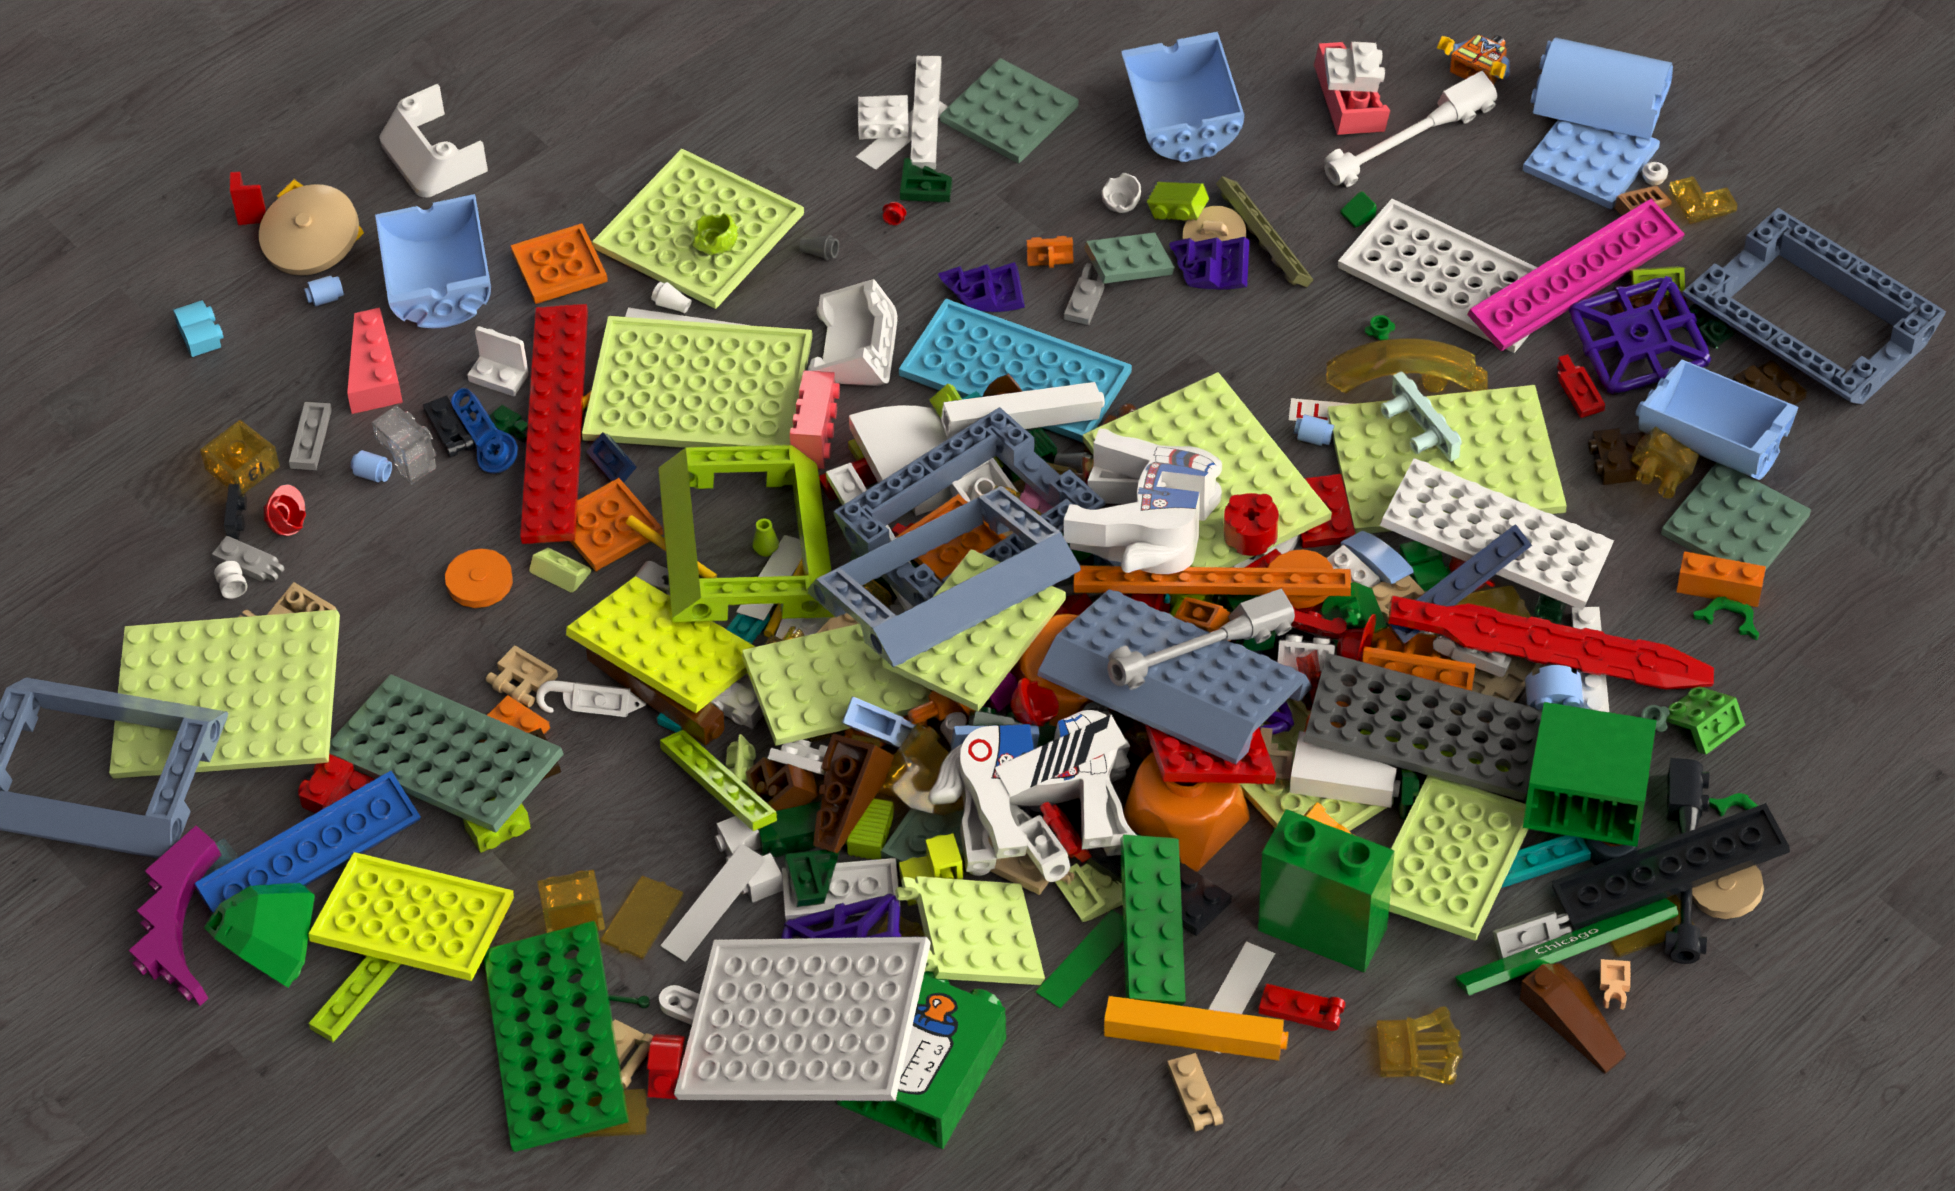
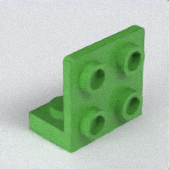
(1709, 716)

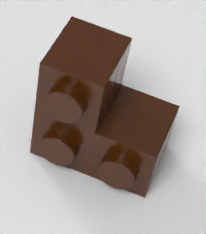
(781, 784)

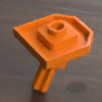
(938, 706)

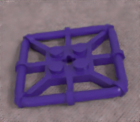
(1623, 330)
(876, 908)

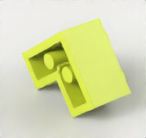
(941, 861)

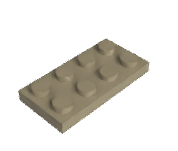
(1509, 687)

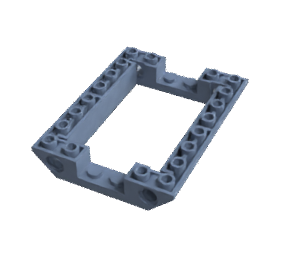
(1781, 234)
(993, 435)
(962, 606)
(95, 826)

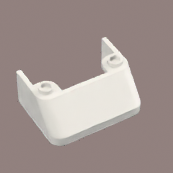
(425, 166)

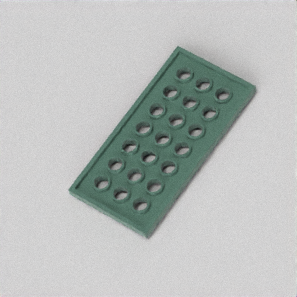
(461, 746)

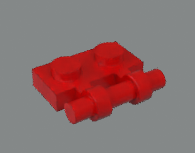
(1064, 831)

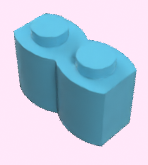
(197, 328)

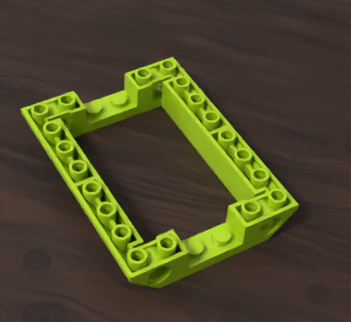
(709, 598)

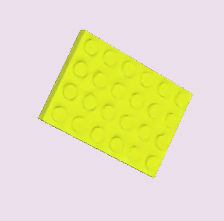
(679, 659)
(411, 916)

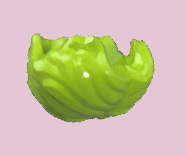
(715, 234)

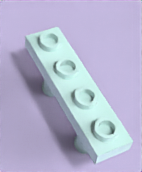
(1436, 429)

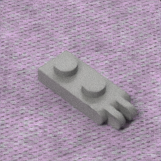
(251, 560)
(1530, 933)

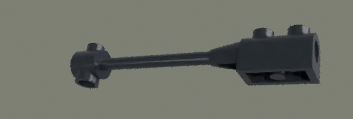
(1686, 806)

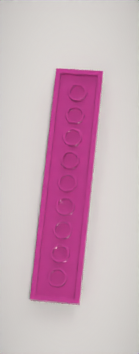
(1575, 274)

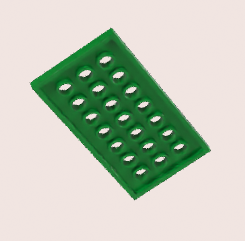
(599, 1035)

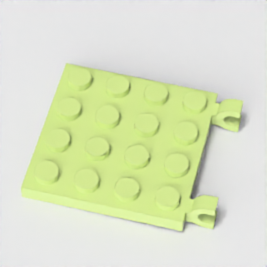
(976, 930)

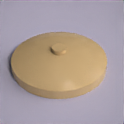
(308, 229)

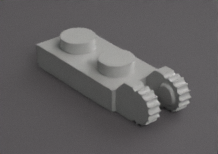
(1084, 297)
(1493, 663)

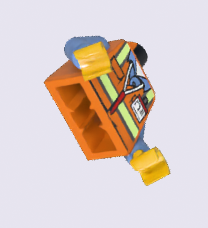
(1476, 56)

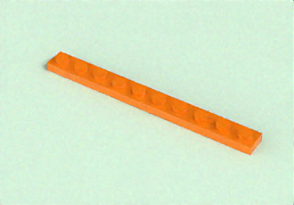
(1216, 581)

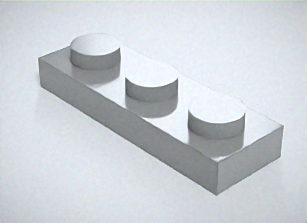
(310, 436)

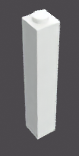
(1028, 408)

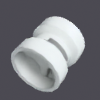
(230, 579)

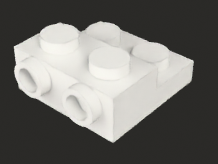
(1354, 67)
(883, 117)
(740, 703)
(800, 755)

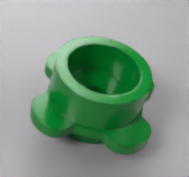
(1380, 327)

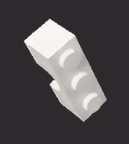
(768, 878)

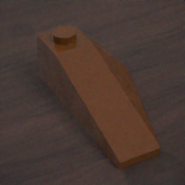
(850, 783)
(1570, 1010)

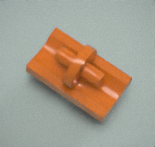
(1050, 251)

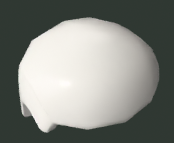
(1121, 193)

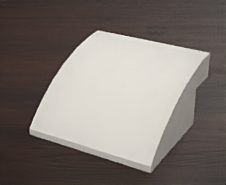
(897, 437)

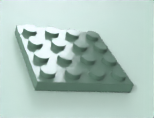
(1009, 110)
(1735, 518)

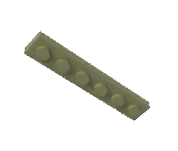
(1268, 237)

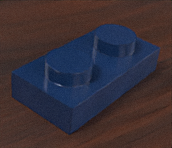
(611, 458)

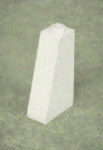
(1341, 776)

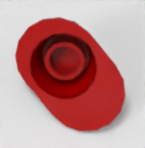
(1353, 641)

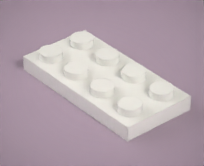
(849, 884)

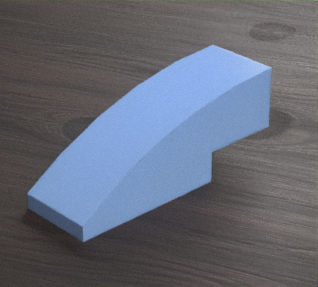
(1378, 557)
(877, 722)

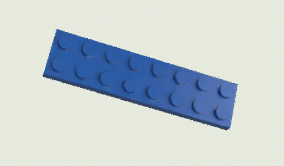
(317, 842)

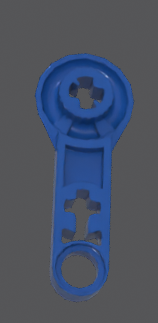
(485, 434)

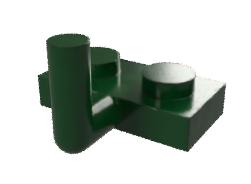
(1408, 788)

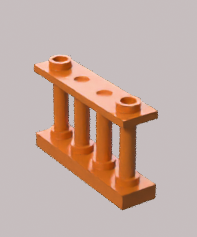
(1418, 659)

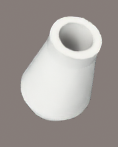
(669, 297)

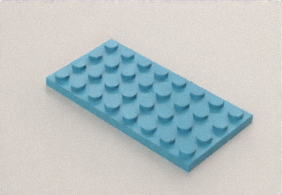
(976, 348)

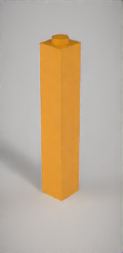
(1195, 1028)

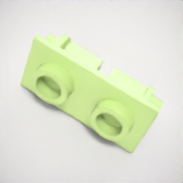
(741, 757)

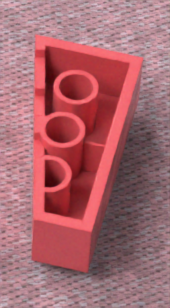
(1350, 110)
(372, 370)
(814, 415)

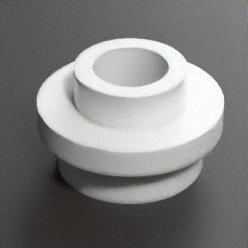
(1654, 173)

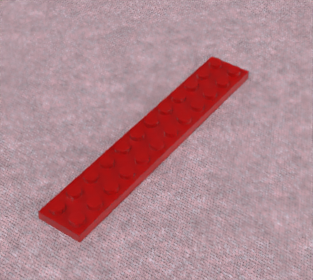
(554, 424)

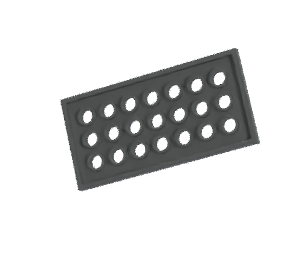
(1408, 732)

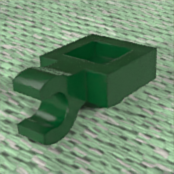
(509, 422)

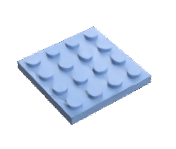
(1590, 160)

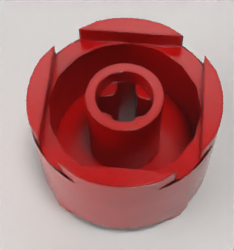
(1251, 523)

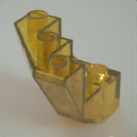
(917, 770)

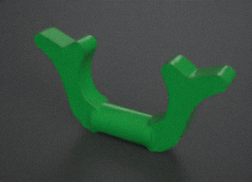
(1737, 607)
(1739, 799)

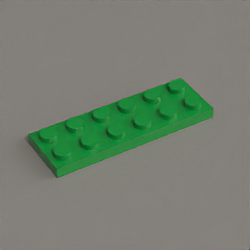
(1152, 919)

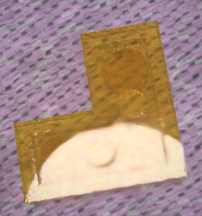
(1699, 205)

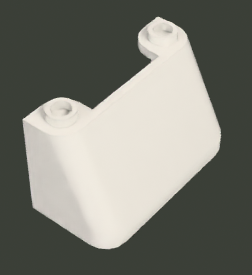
(858, 335)

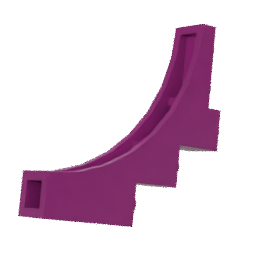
(164, 913)

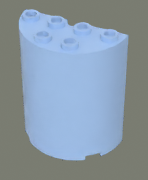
(1601, 87)
(1185, 96)
(434, 262)
(1718, 418)

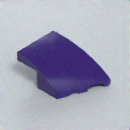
(1213, 262)
(986, 288)

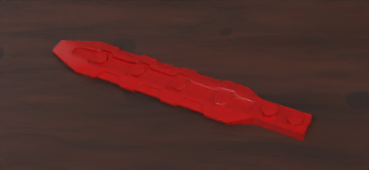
(1552, 643)

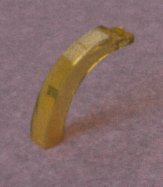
(1408, 356)

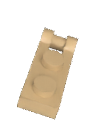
(1194, 1092)

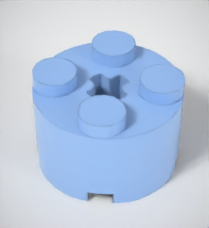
(1554, 685)

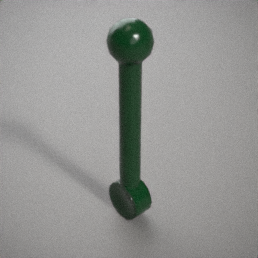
(642, 1001)

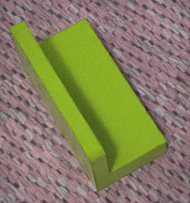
(1676, 273)

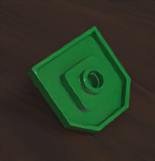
(1354, 608)

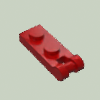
(1313, 623)
(1301, 1007)

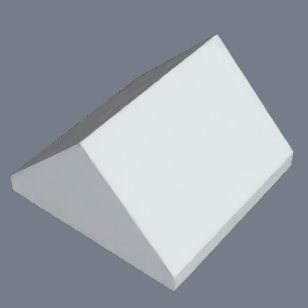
(980, 481)

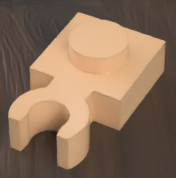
(1615, 980)

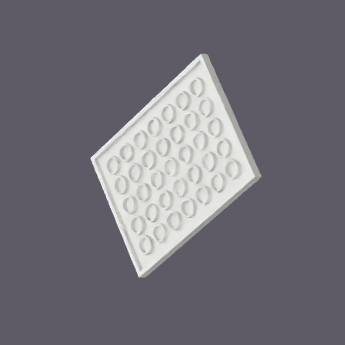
(803, 1019)

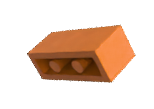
(1719, 577)

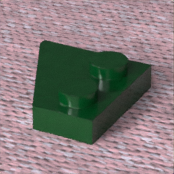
(924, 184)
(810, 875)

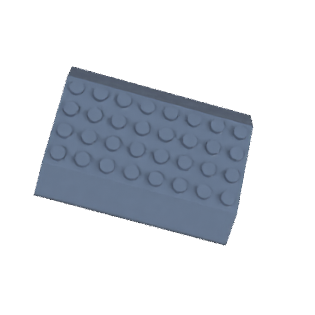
(1201, 697)

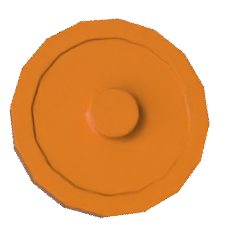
(1302, 559)
(478, 578)

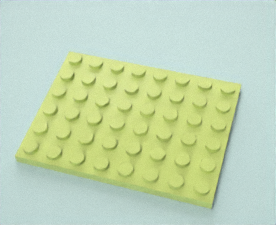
(696, 383)
(1217, 421)
(1500, 449)
(262, 670)

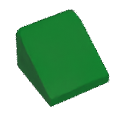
(1359, 210)

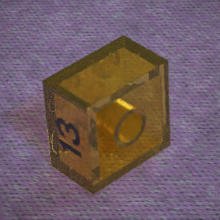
(240, 457)

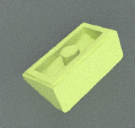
(559, 569)

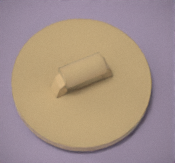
(1213, 223)

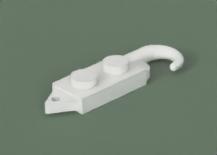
(591, 698)

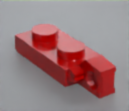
(1579, 388)

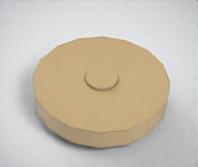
(1730, 895)

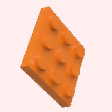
(558, 263)
(602, 525)
(948, 556)

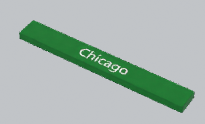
(1565, 946)

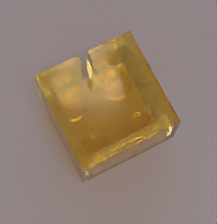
(570, 900)

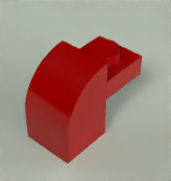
(664, 1065)

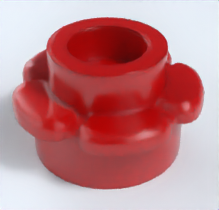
(894, 213)

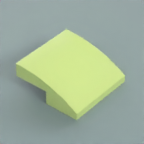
(1091, 892)

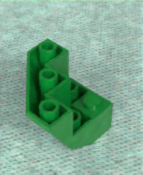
(267, 927)

